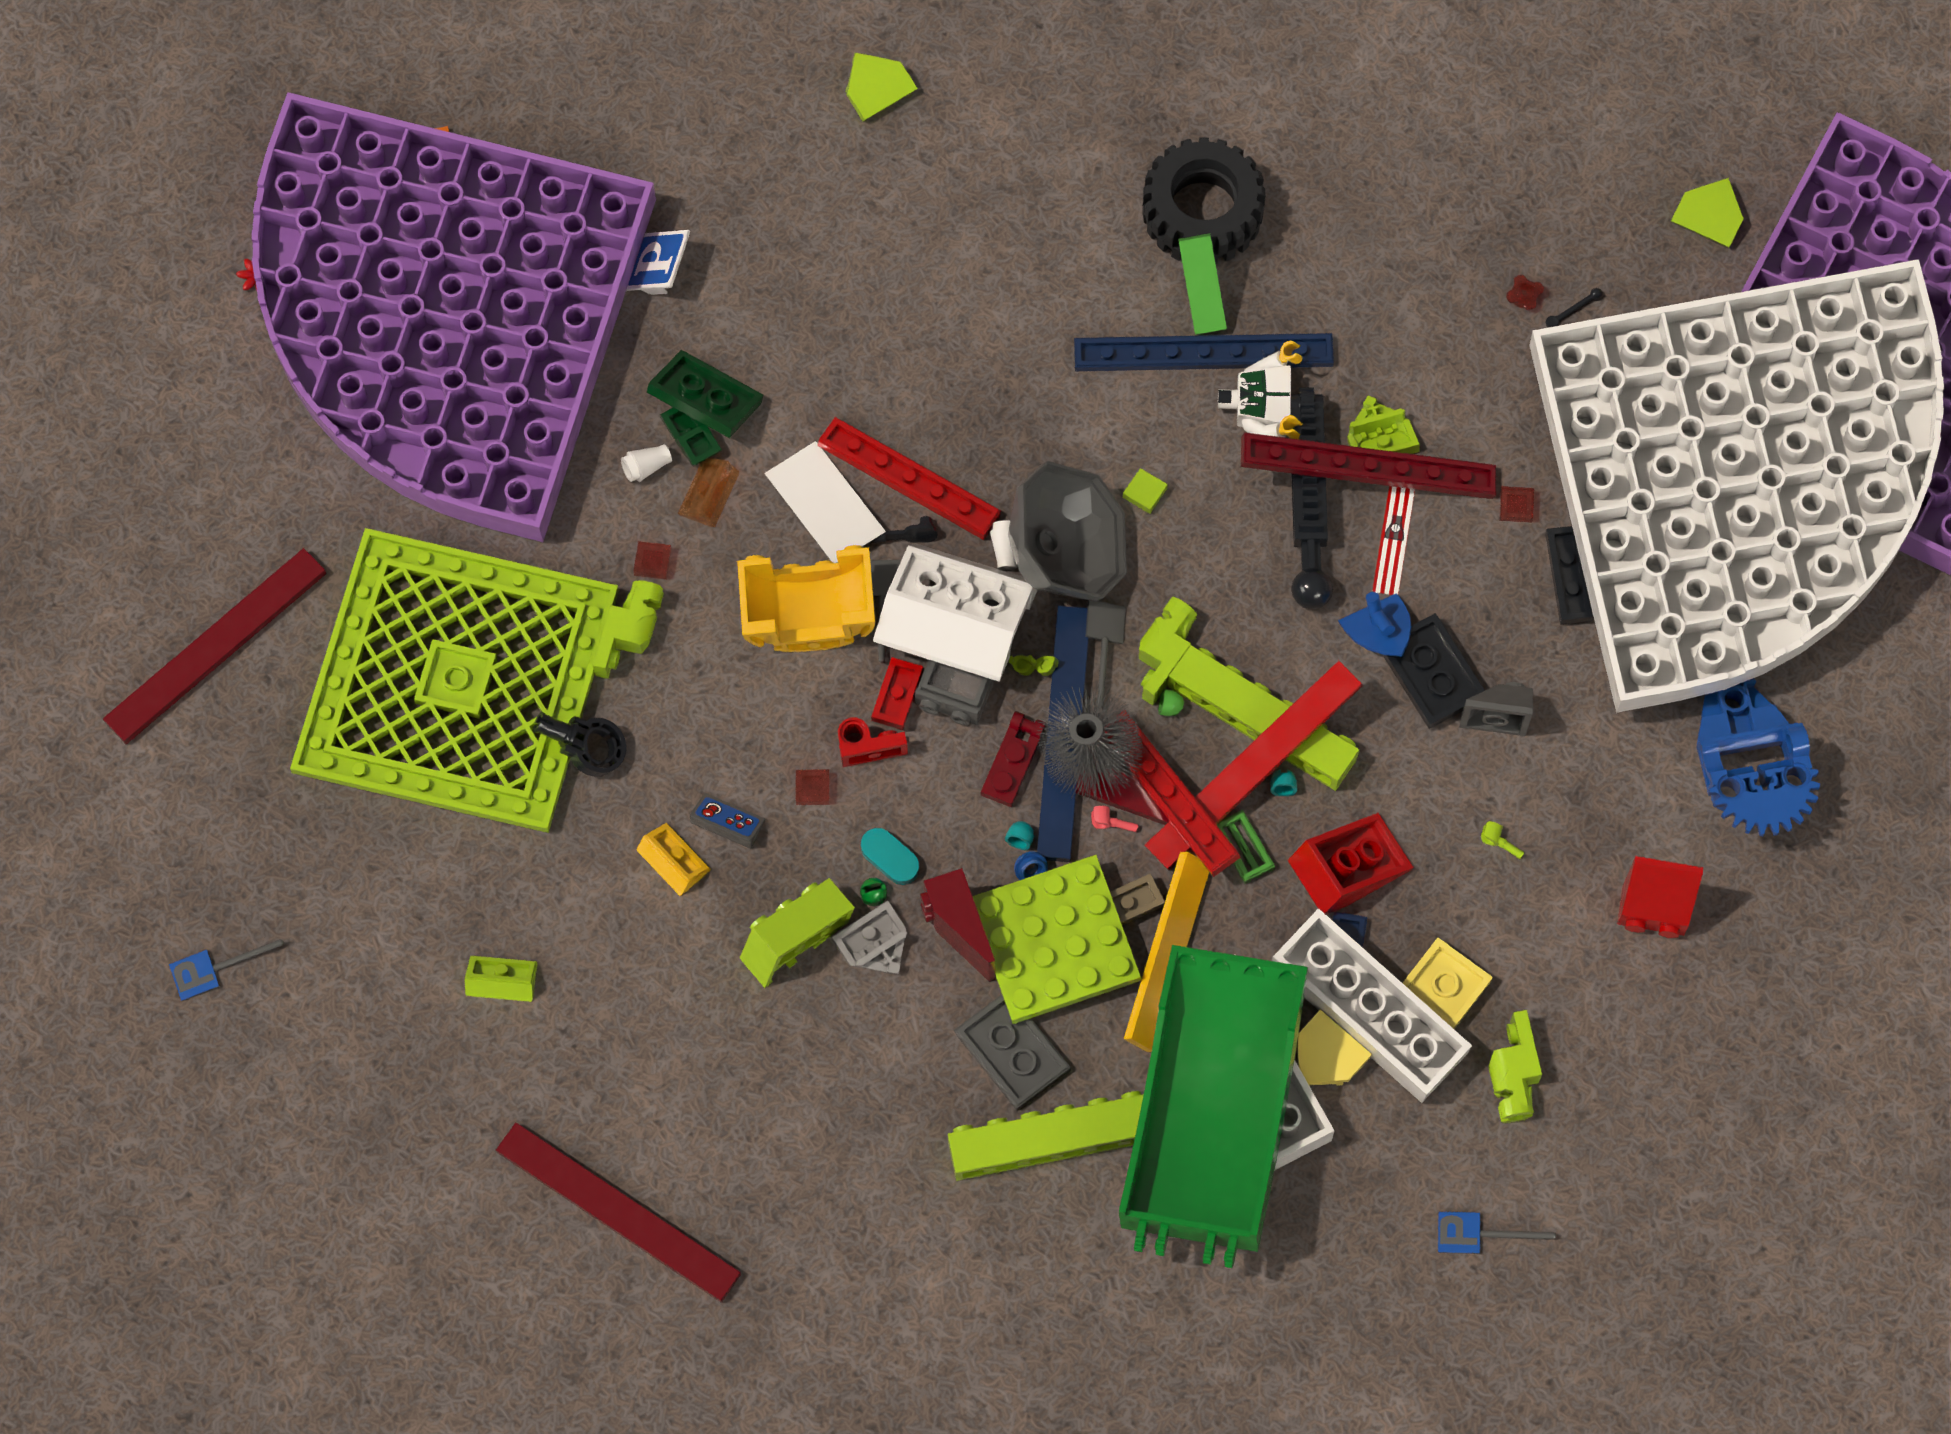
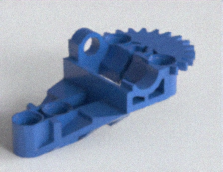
(1747, 728)

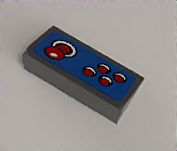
(727, 820)

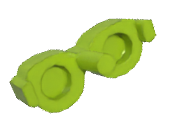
(1027, 664)

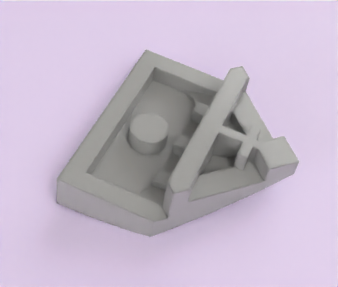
(874, 940)

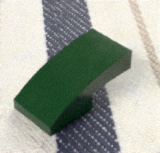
(691, 436)

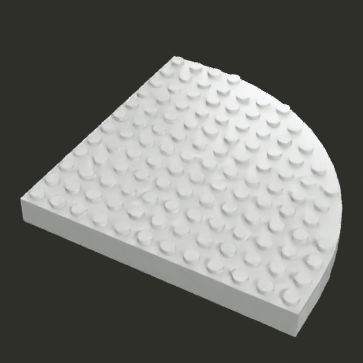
(1741, 468)

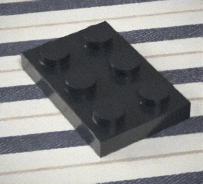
(1434, 672)

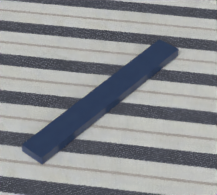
(1196, 351)
(1057, 806)

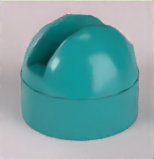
(1283, 783)
(1020, 835)

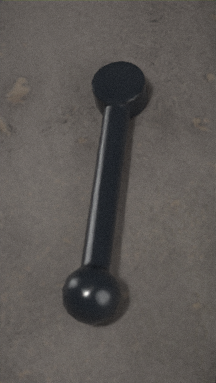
(1595, 294)

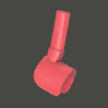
(1101, 820)

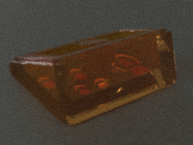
(709, 491)

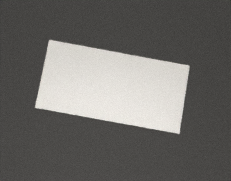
(824, 501)

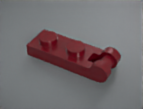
(1012, 760)

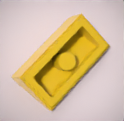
(672, 858)

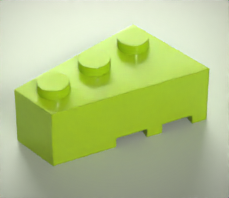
(794, 929)

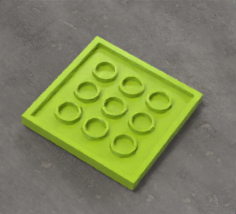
(1056, 939)

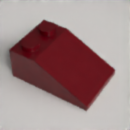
(956, 919)

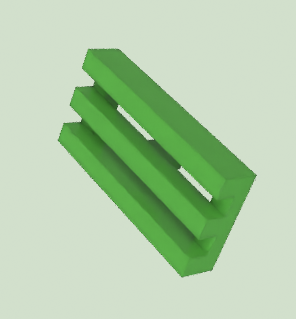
(1257, 871)

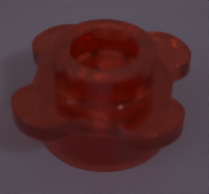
(1518, 298)

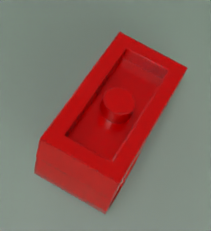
(868, 749)

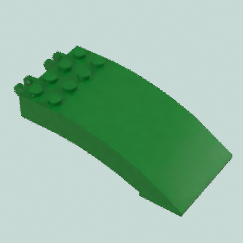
(1214, 1101)

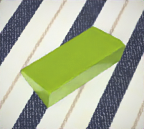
(500, 978)

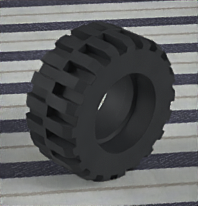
(1208, 164)

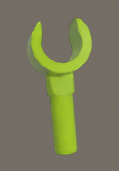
(1491, 836)

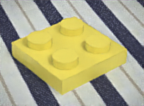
(1447, 982)

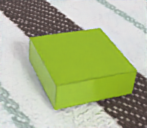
(1145, 490)

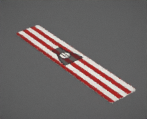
(1393, 540)

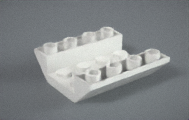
(950, 618)

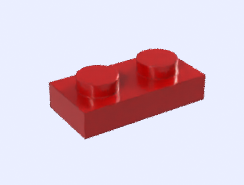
(897, 693)

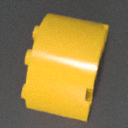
(807, 605)

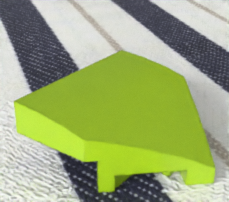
(876, 84)
(1711, 212)
(1382, 429)

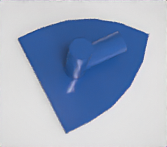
(1380, 626)

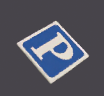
(658, 261)

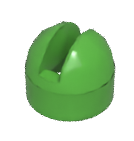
(1170, 703)

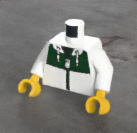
(1265, 395)

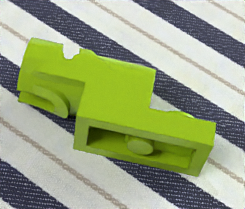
(628, 626)
(1164, 646)
(1515, 1069)

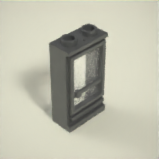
(953, 691)

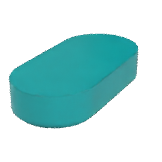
(890, 856)

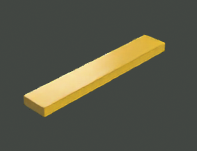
(1173, 929)

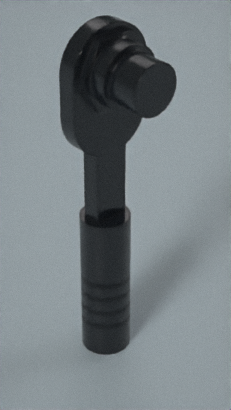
(920, 533)

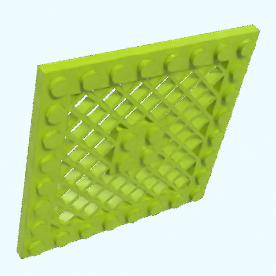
(452, 679)

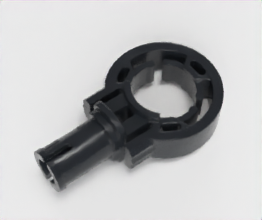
(574, 737)

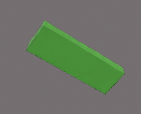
(1202, 284)

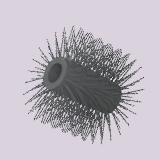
(1090, 743)

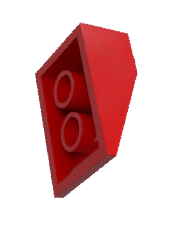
(1349, 863)
(1659, 896)

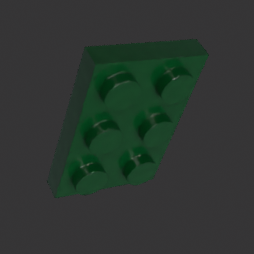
(705, 393)

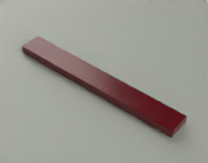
(1368, 465)
(214, 646)
(618, 1212)

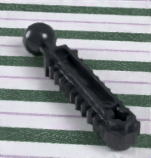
(1309, 507)

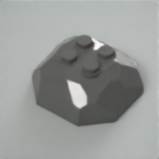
(1068, 533)

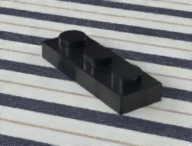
(1568, 576)

